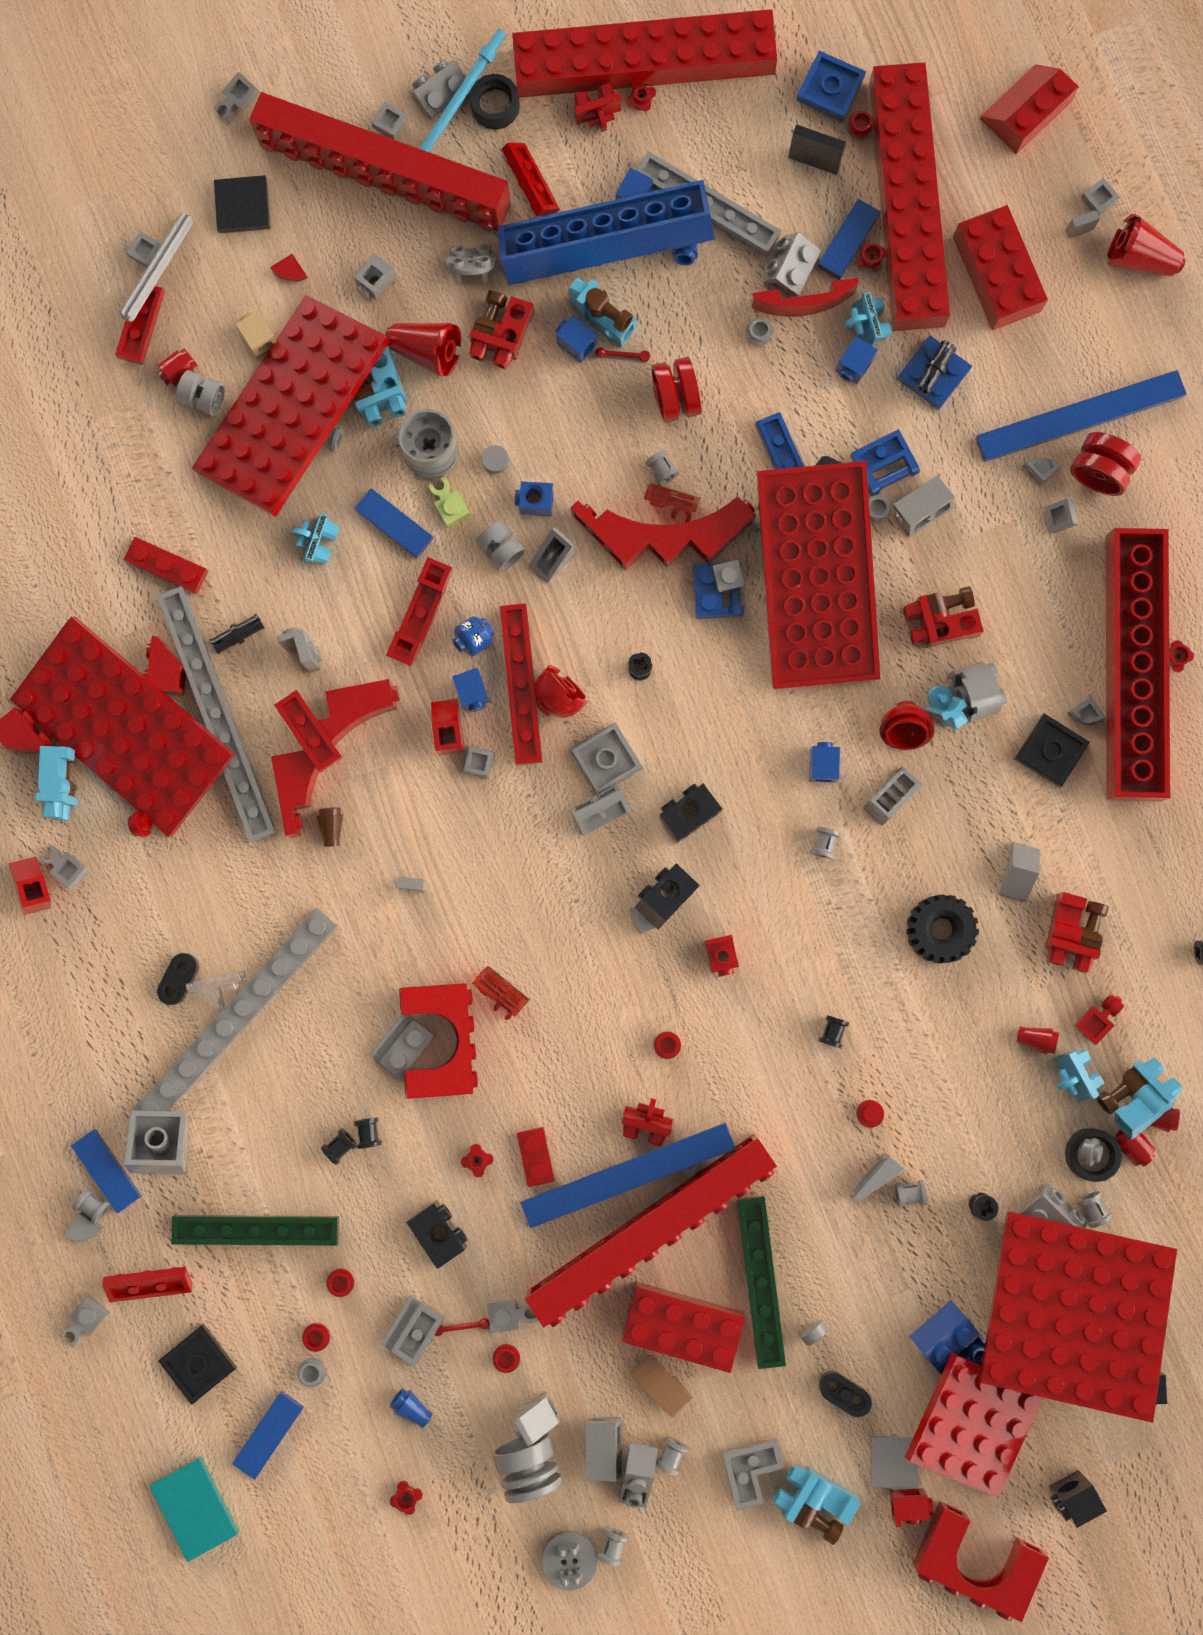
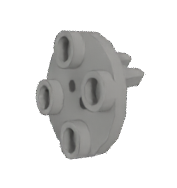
(470, 261)
(569, 1574)

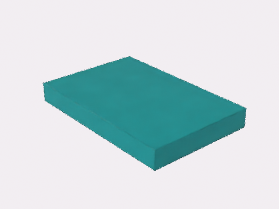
(194, 1509)

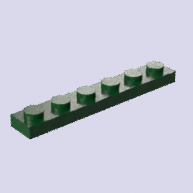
(255, 1230)
(761, 1282)

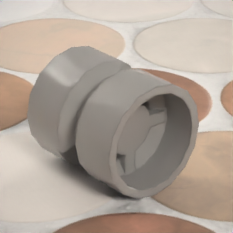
(196, 391)
(503, 549)

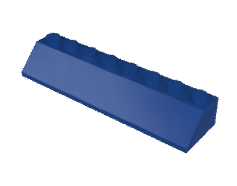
(605, 232)

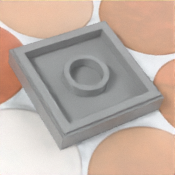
(606, 758)

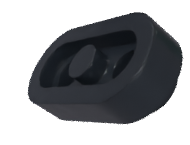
(177, 979)
(843, 1394)

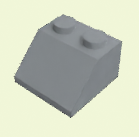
(157, 1142)

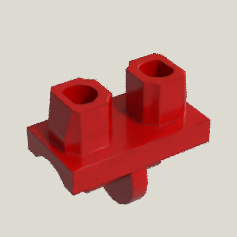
(599, 110)
(648, 1119)

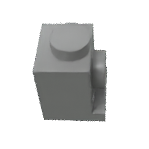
(373, 270)

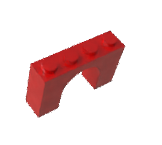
(456, 1074)
(1006, 1592)

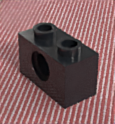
(706, 809)
(658, 908)
(438, 1250)
(1077, 1499)

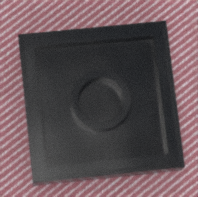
(816, 149)
(242, 204)
(1052, 750)
(197, 1364)

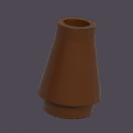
(330, 825)

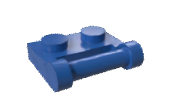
(882, 454)
(707, 599)

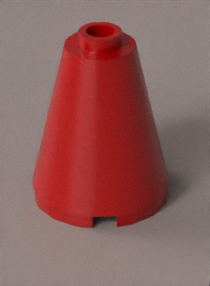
(1144, 249)
(427, 344)

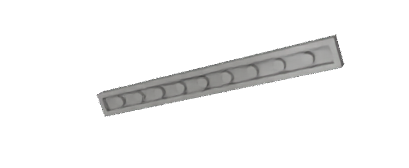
(216, 712)
(238, 1013)

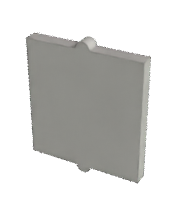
(889, 1463)

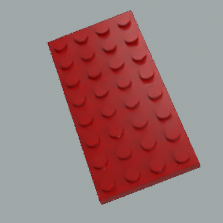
(290, 405)
(818, 574)
(122, 726)

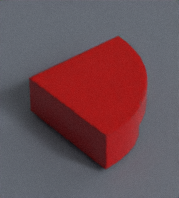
(289, 269)

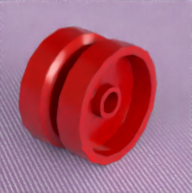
(672, 390)
(1105, 463)

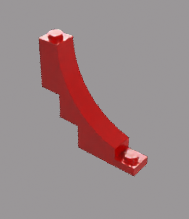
(630, 539)
(347, 708)

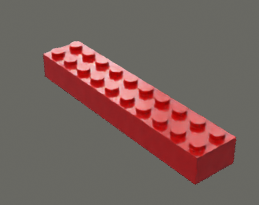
(645, 53)
(380, 162)
(909, 197)
(1137, 665)
(649, 1230)

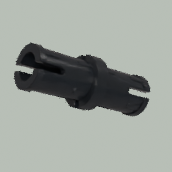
(935, 367)
(237, 633)

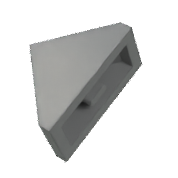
(553, 555)
(1020, 871)

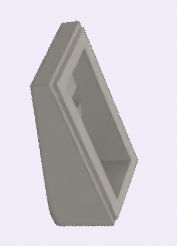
(880, 808)
(881, 1173)

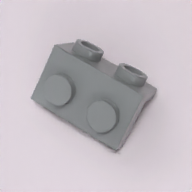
(439, 88)
(792, 263)
(298, 640)
(1053, 1207)

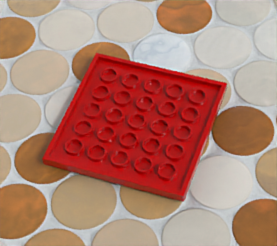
(1079, 1316)

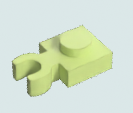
(450, 506)

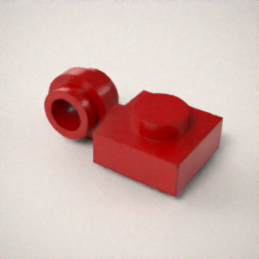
(1095, 1024)

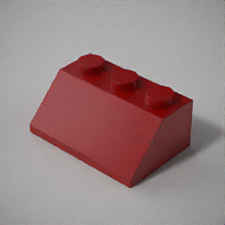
(1030, 105)

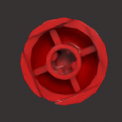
(558, 694)

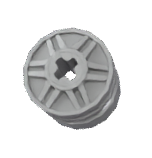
(432, 430)
(529, 1473)

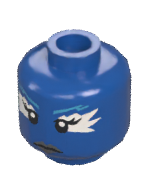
(473, 636)

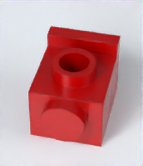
(719, 944)
(910, 1506)

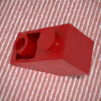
(164, 668)
(447, 727)
(20, 733)
(30, 885)

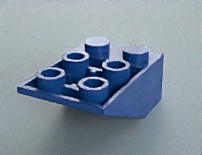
(947, 1333)

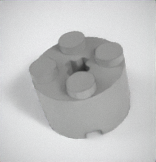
(979, 690)

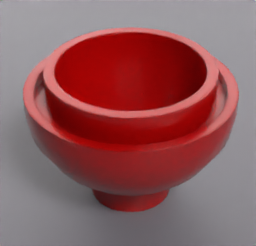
(906, 726)

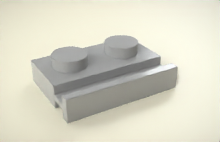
(402, 1045)
(412, 1330)

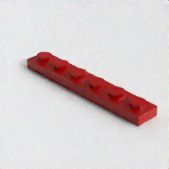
(521, 684)

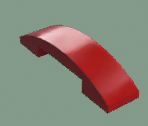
(771, 302)
(420, 612)

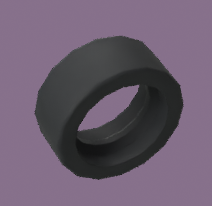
(489, 83)
(1114, 1151)

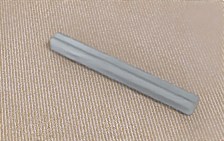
(156, 267)

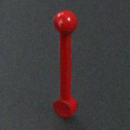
(644, 355)
(483, 1323)

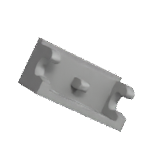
(924, 505)
(600, 809)
(603, 1449)

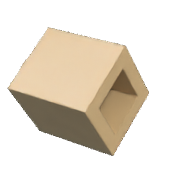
(256, 333)

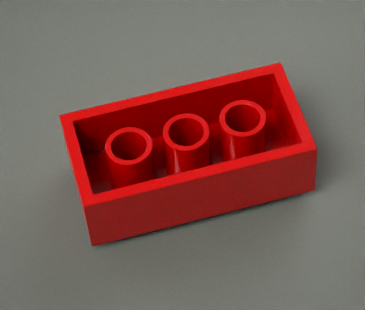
(1000, 267)
(683, 1327)

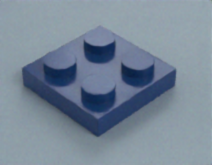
(831, 85)
(956, 371)

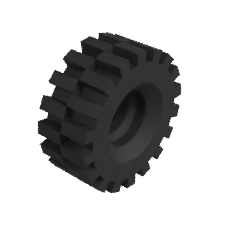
(962, 925)

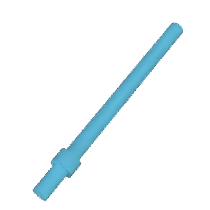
(486, 56)

